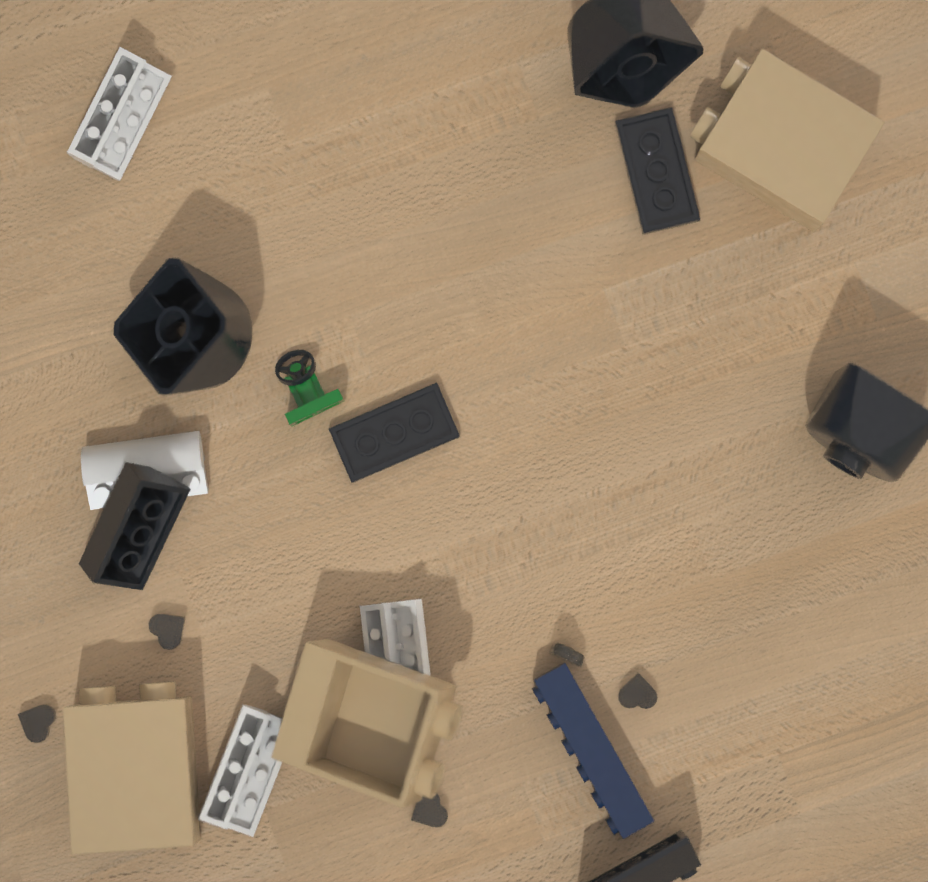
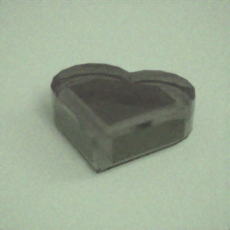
(168, 629)
(567, 654)
(637, 693)
(37, 722)
(430, 812)

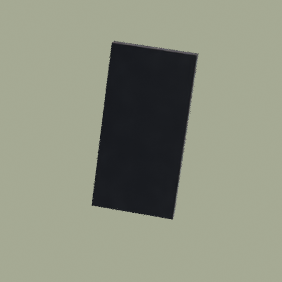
(657, 171)
(394, 432)

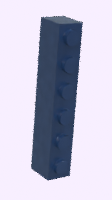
(593, 750)

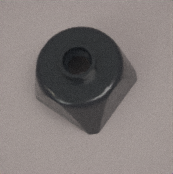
(628, 49)
(185, 330)
(868, 425)

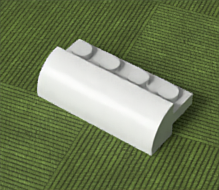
(119, 114)
(173, 455)
(396, 633)
(244, 773)

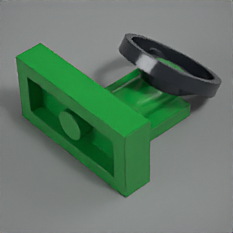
(305, 388)

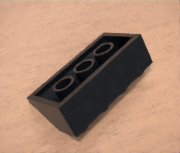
(133, 527)
(659, 863)

